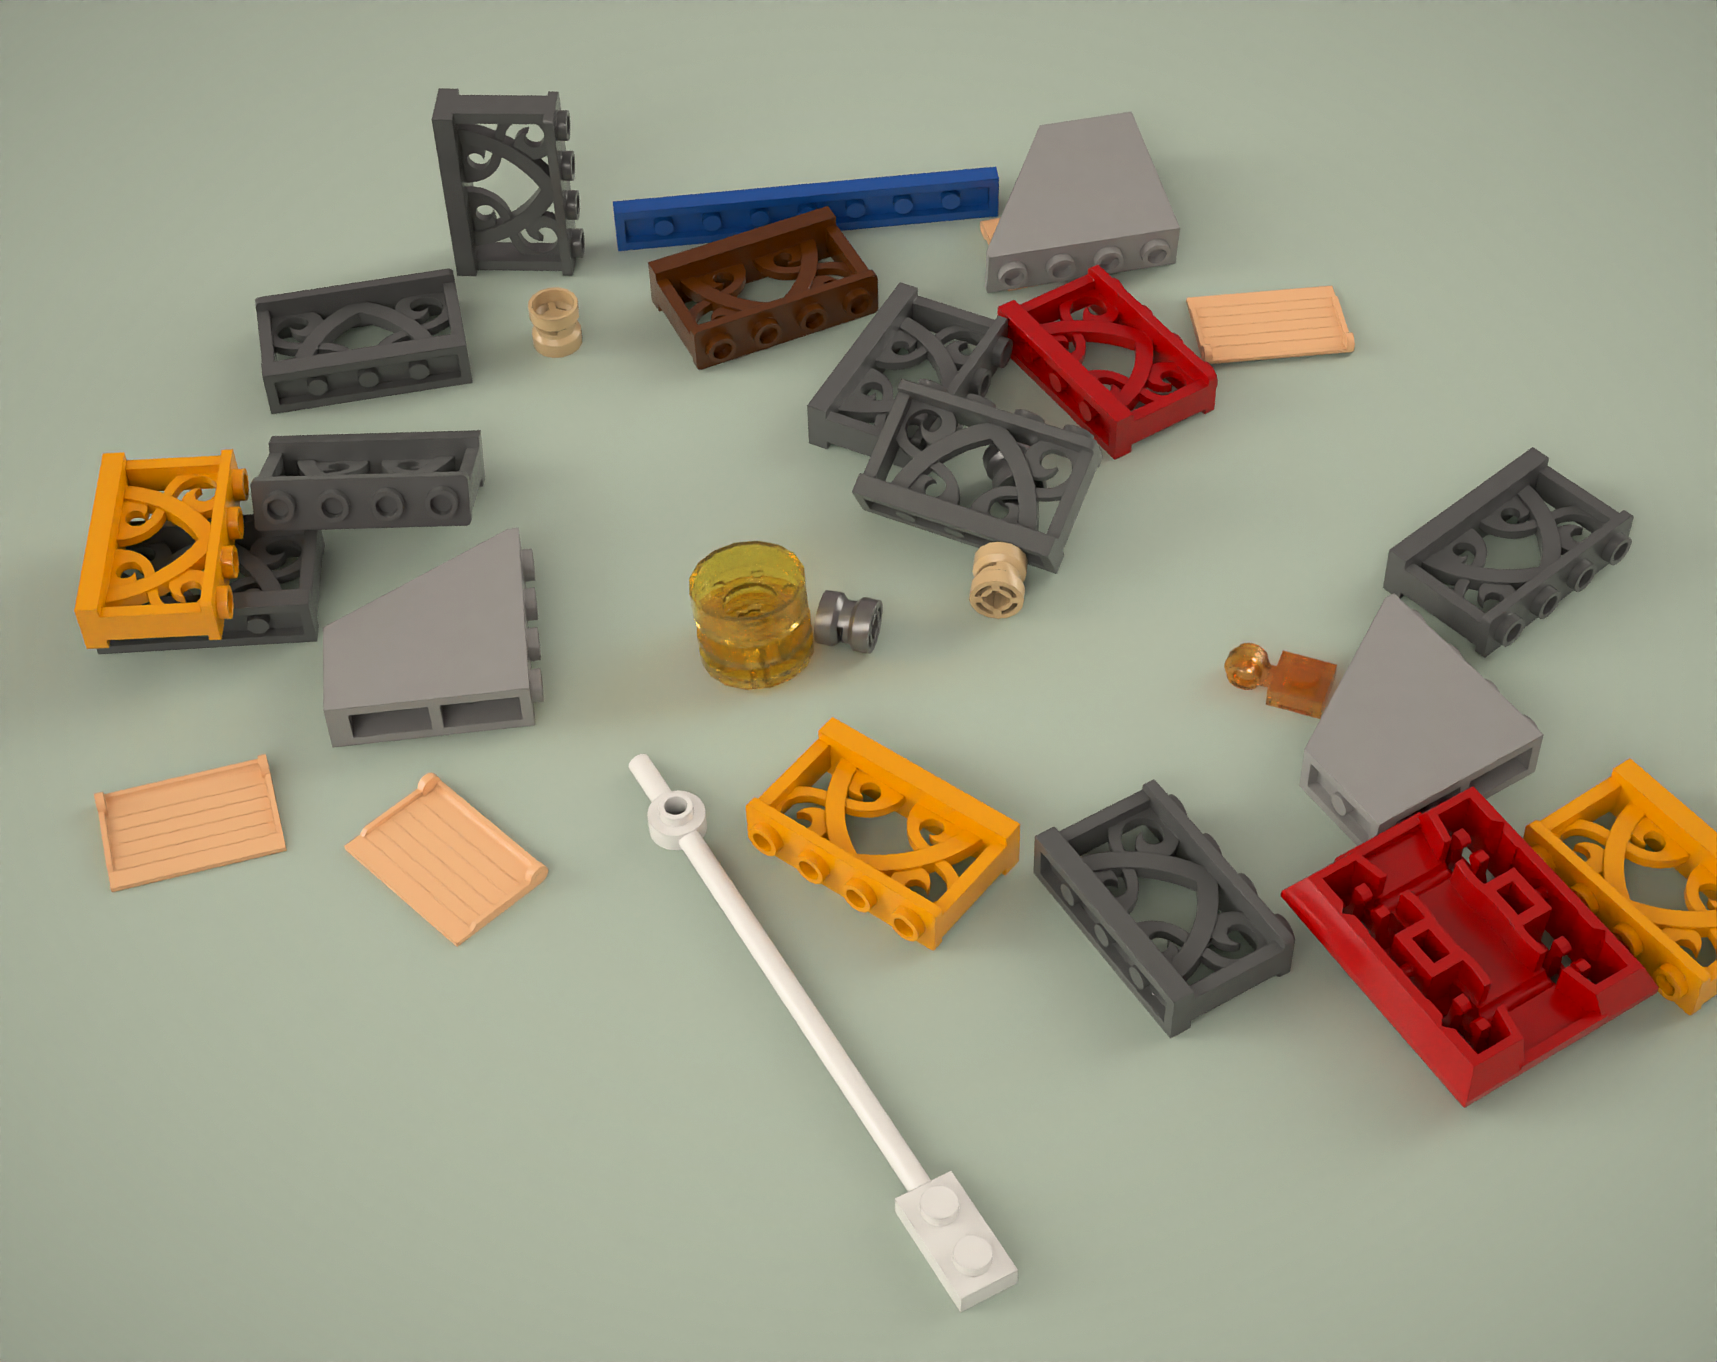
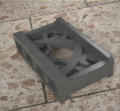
(475, 234)
(333, 373)
(842, 404)
(368, 481)
(906, 495)
(1524, 594)
(261, 608)
(1181, 858)

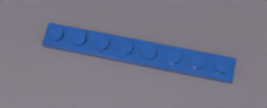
(854, 202)

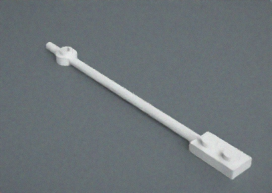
(933, 1211)

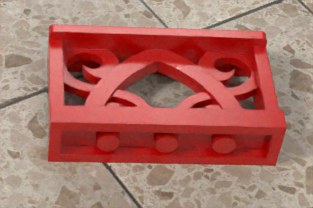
(1120, 322)

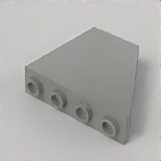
(1082, 203)
(438, 652)
(1411, 730)

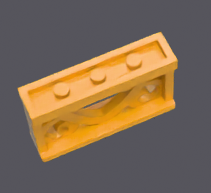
(129, 489)
(1680, 840)
(882, 882)

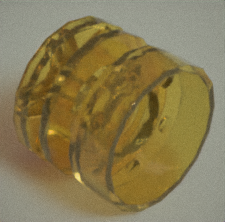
(752, 614)

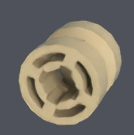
(555, 322)
(998, 580)

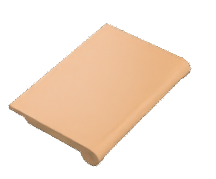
(1269, 325)
(189, 824)
(446, 860)

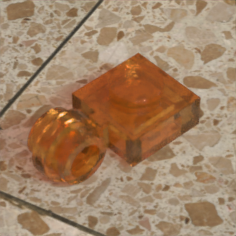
(1293, 685)

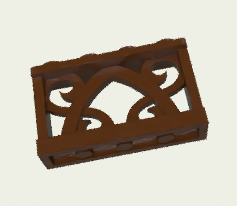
(782, 251)

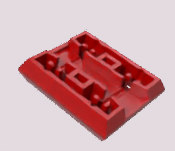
(1468, 950)

